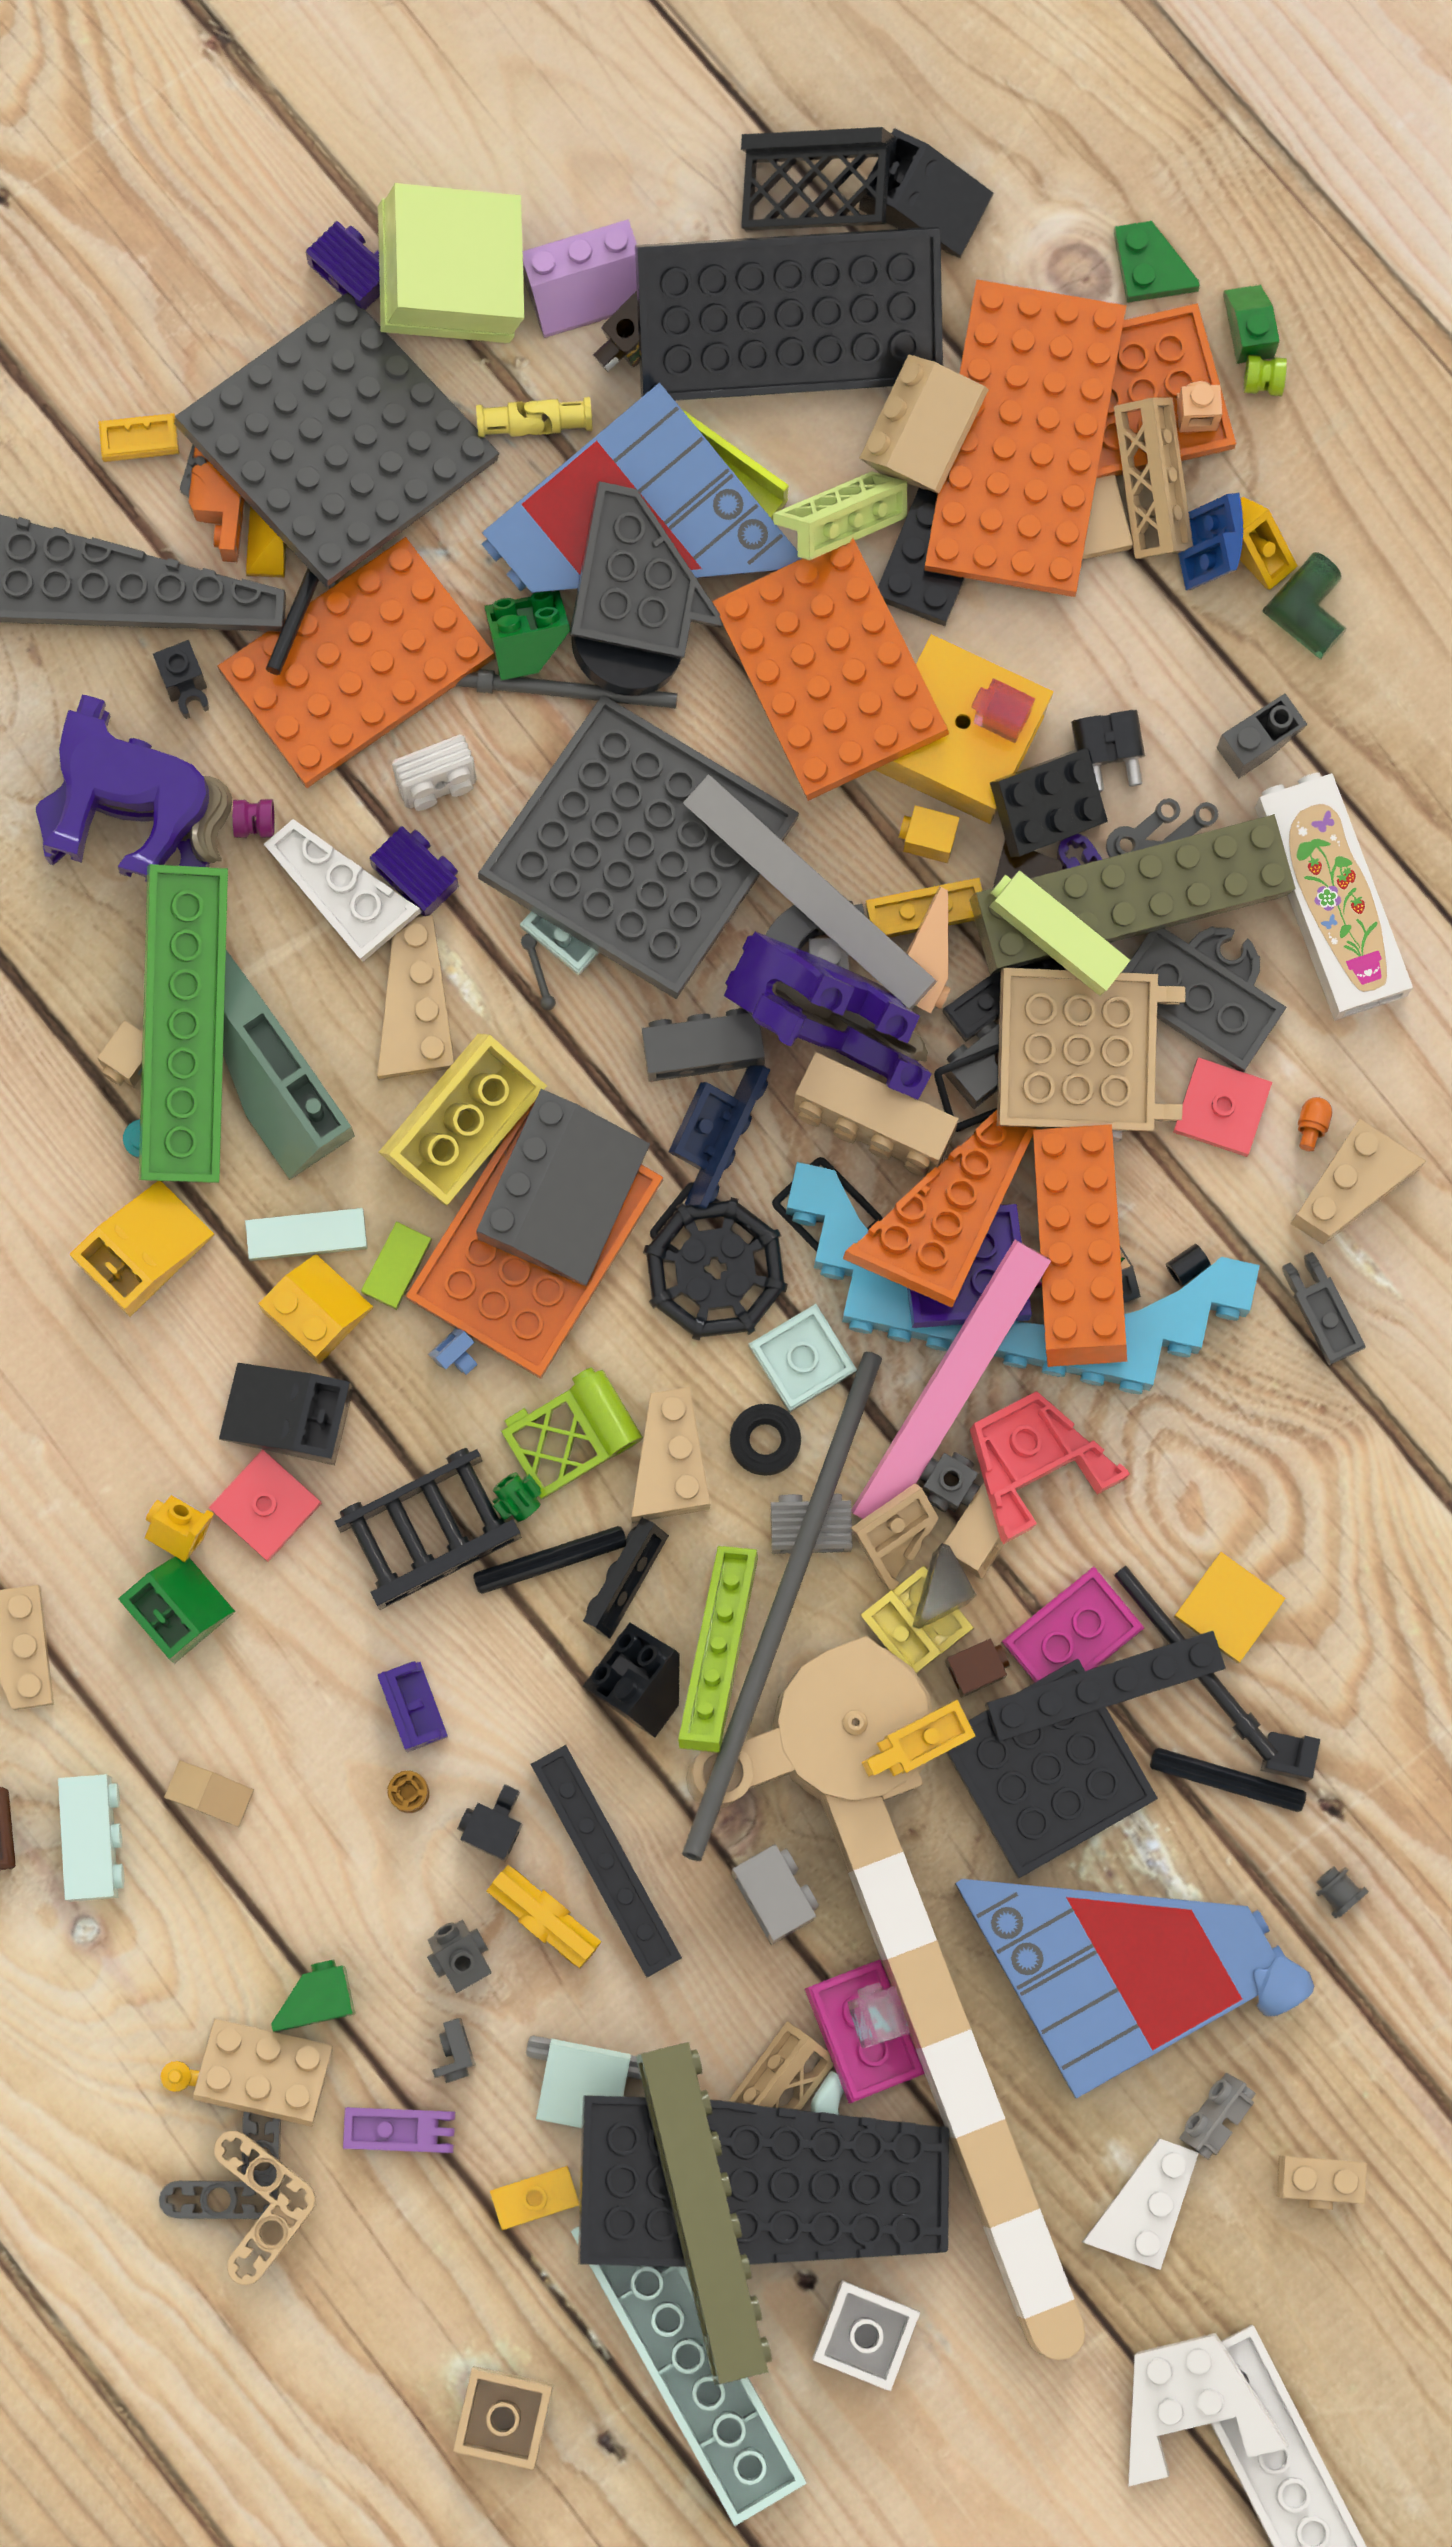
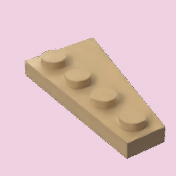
(415, 1012)

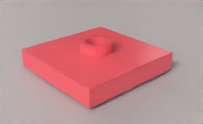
(1222, 1107)
(265, 1505)

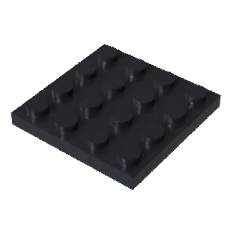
(1051, 1783)

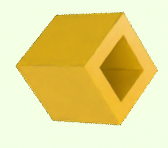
(929, 833)

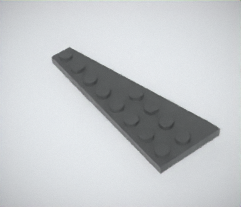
(94, 582)

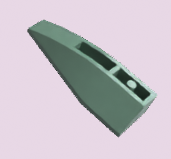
(276, 1082)

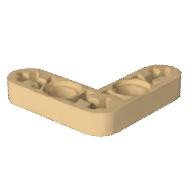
(276, 2211)

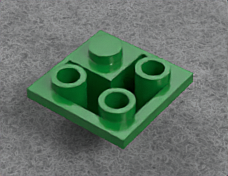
(526, 632)

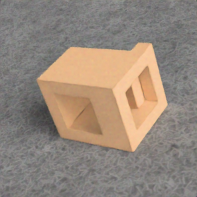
(1199, 401)

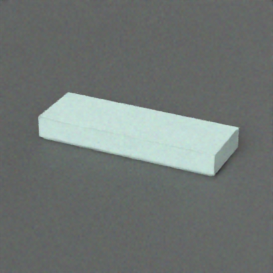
(306, 1234)

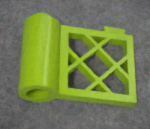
(599, 1415)

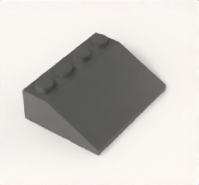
(562, 1188)

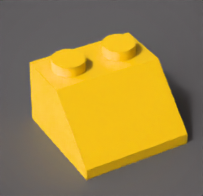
(315, 1307)

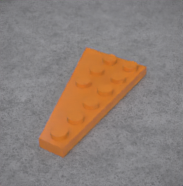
(946, 1216)

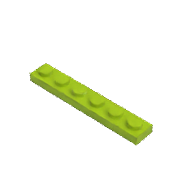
(718, 1649)

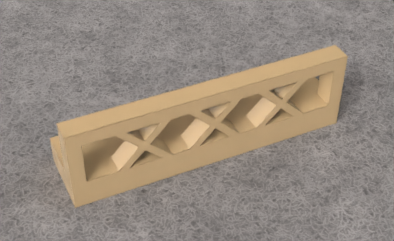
(1165, 477)
(782, 2069)

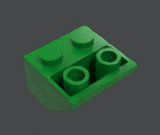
(176, 1606)

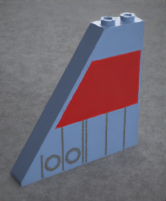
(679, 477)
(1117, 1971)

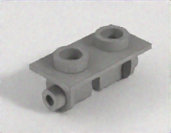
(1226, 2099)

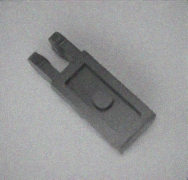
(1324, 1312)

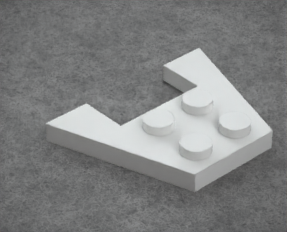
(1188, 2388)

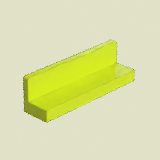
(761, 483)

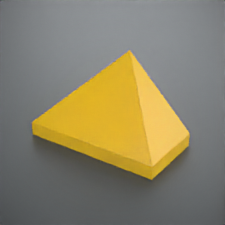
(265, 549)

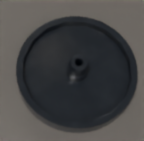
(622, 668)

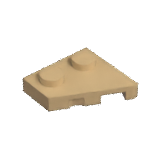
(896, 1532)

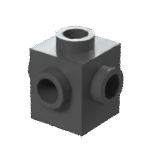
(945, 1496)
(458, 1955)

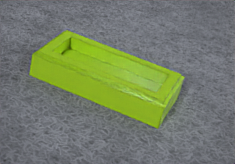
(396, 1265)

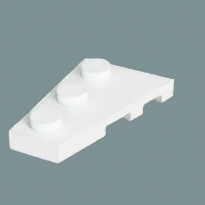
(1147, 2207)

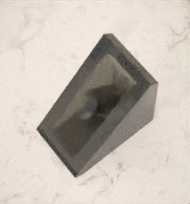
(944, 1588)

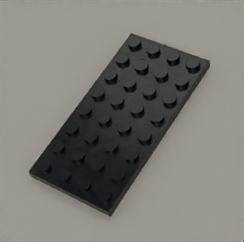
(787, 312)

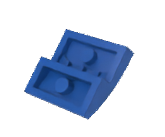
(1215, 539)

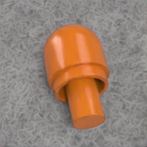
(1314, 1121)

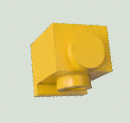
(177, 1527)

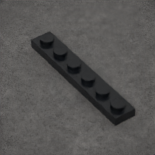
(1105, 1686)
(606, 1861)

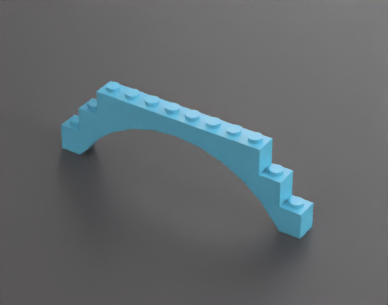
(884, 1305)

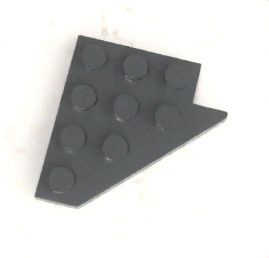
(635, 581)

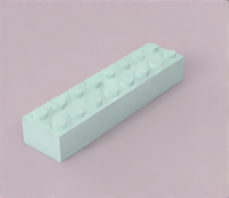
(720, 2422)

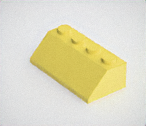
(463, 1118)

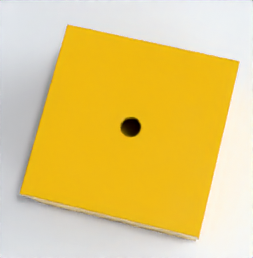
(970, 757)

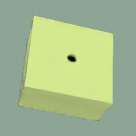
(450, 263)

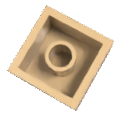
(503, 2418)

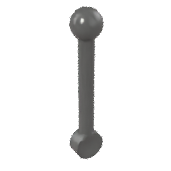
(529, 943)

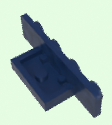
(712, 1131)

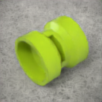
(1265, 375)

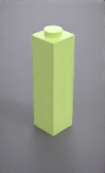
(1058, 932)

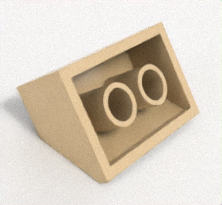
(923, 424)

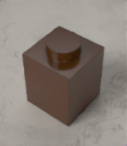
(977, 1667)

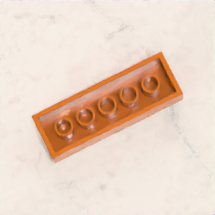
(1082, 1241)

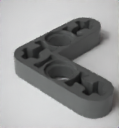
(263, 2178)

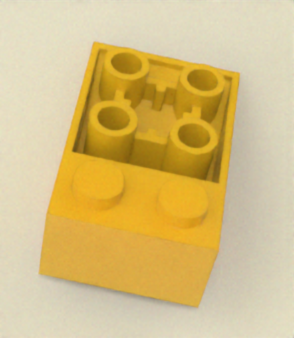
(141, 1246)

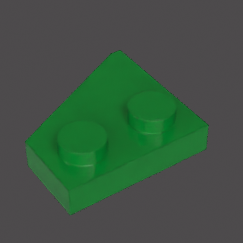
(1151, 264)

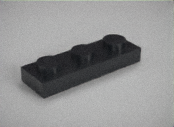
(625, 1577)

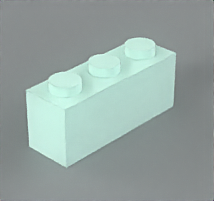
(90, 1837)

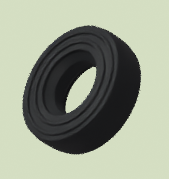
(761, 1415)

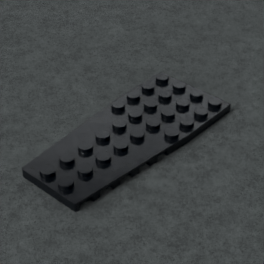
(796, 2177)

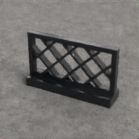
(820, 146)

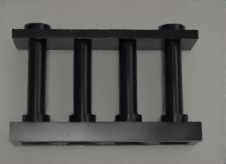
(426, 1568)

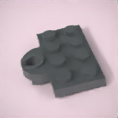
(1221, 1003)

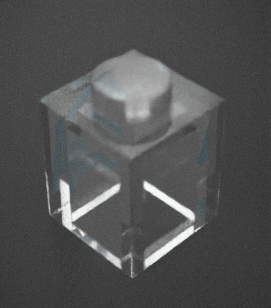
(878, 2015)

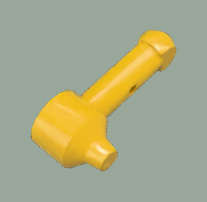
(178, 2076)

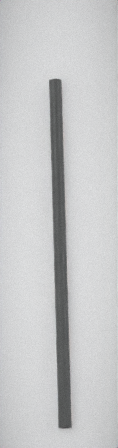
(781, 1608)

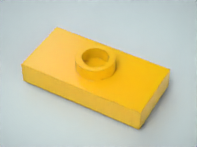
(138, 437)
(534, 2197)

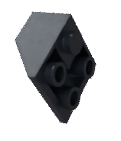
(638, 1679)

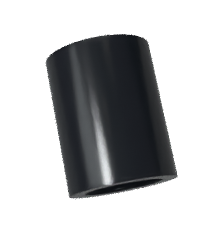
(1188, 1264)

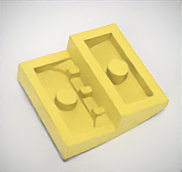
(893, 1619)

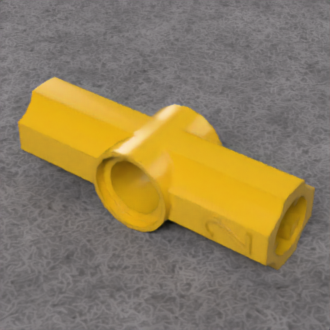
(543, 1916)

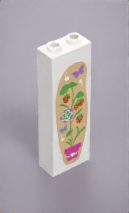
(1336, 898)

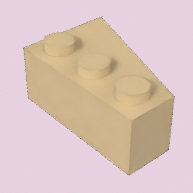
(1355, 1180)
(671, 1462)

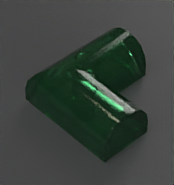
(1298, 607)

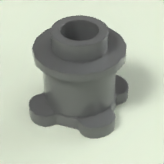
(1339, 1890)

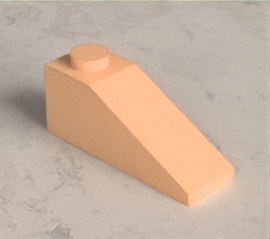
(930, 950)

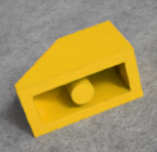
(1263, 546)

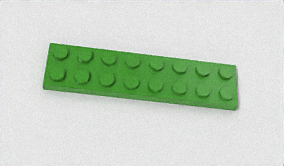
(183, 1024)

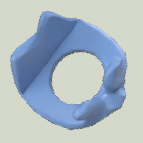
(1282, 1986)

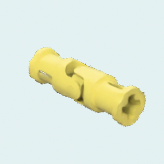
(526, 417)

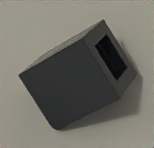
(1295, 1756)

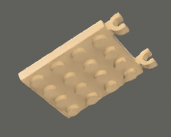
(1078, 1053)

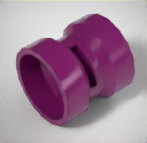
(244, 818)

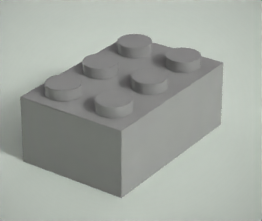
(774, 1893)

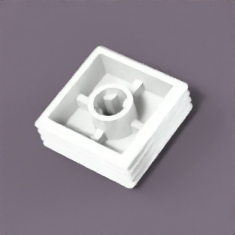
(435, 773)

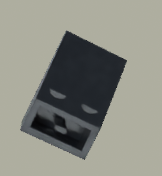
(930, 192)
(287, 1412)

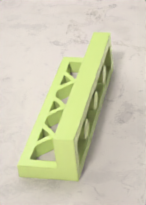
(845, 513)

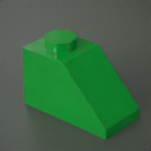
(1251, 323)
(316, 1998)

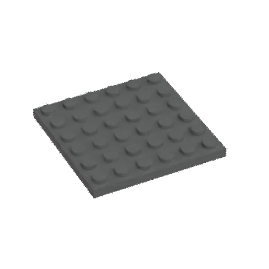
(336, 439)
(620, 854)

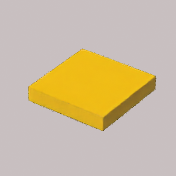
(1231, 1605)

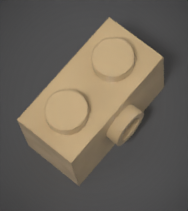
(1321, 2181)

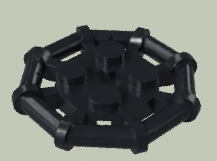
(700, 1286)

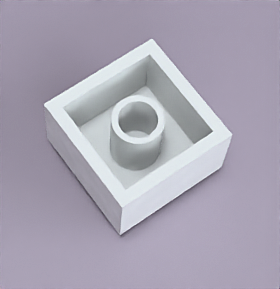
(865, 2335)

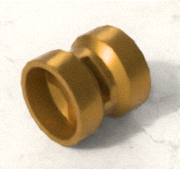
(414, 1794)

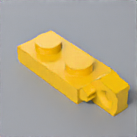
(921, 1741)

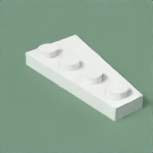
(349, 897)

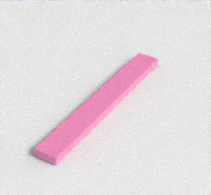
(954, 1377)

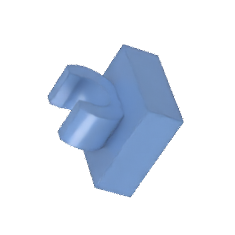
(453, 1351)

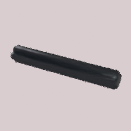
(550, 1559)
(1228, 1779)

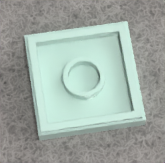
(802, 1358)
(575, 2072)

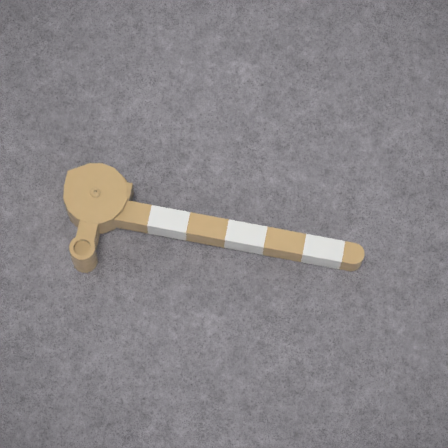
(819, 1737)

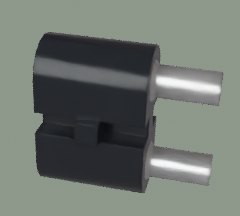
(1110, 740)

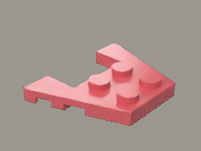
(1027, 1444)

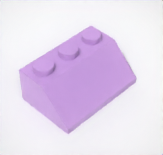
(581, 277)

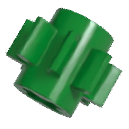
(516, 1497)

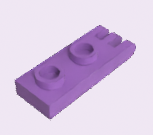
(396, 2130)

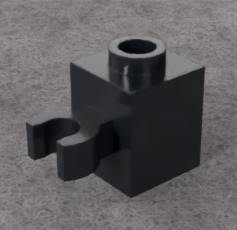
(182, 676)
(492, 1828)

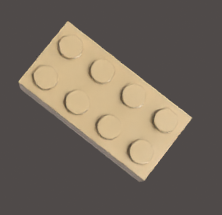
(874, 1115)

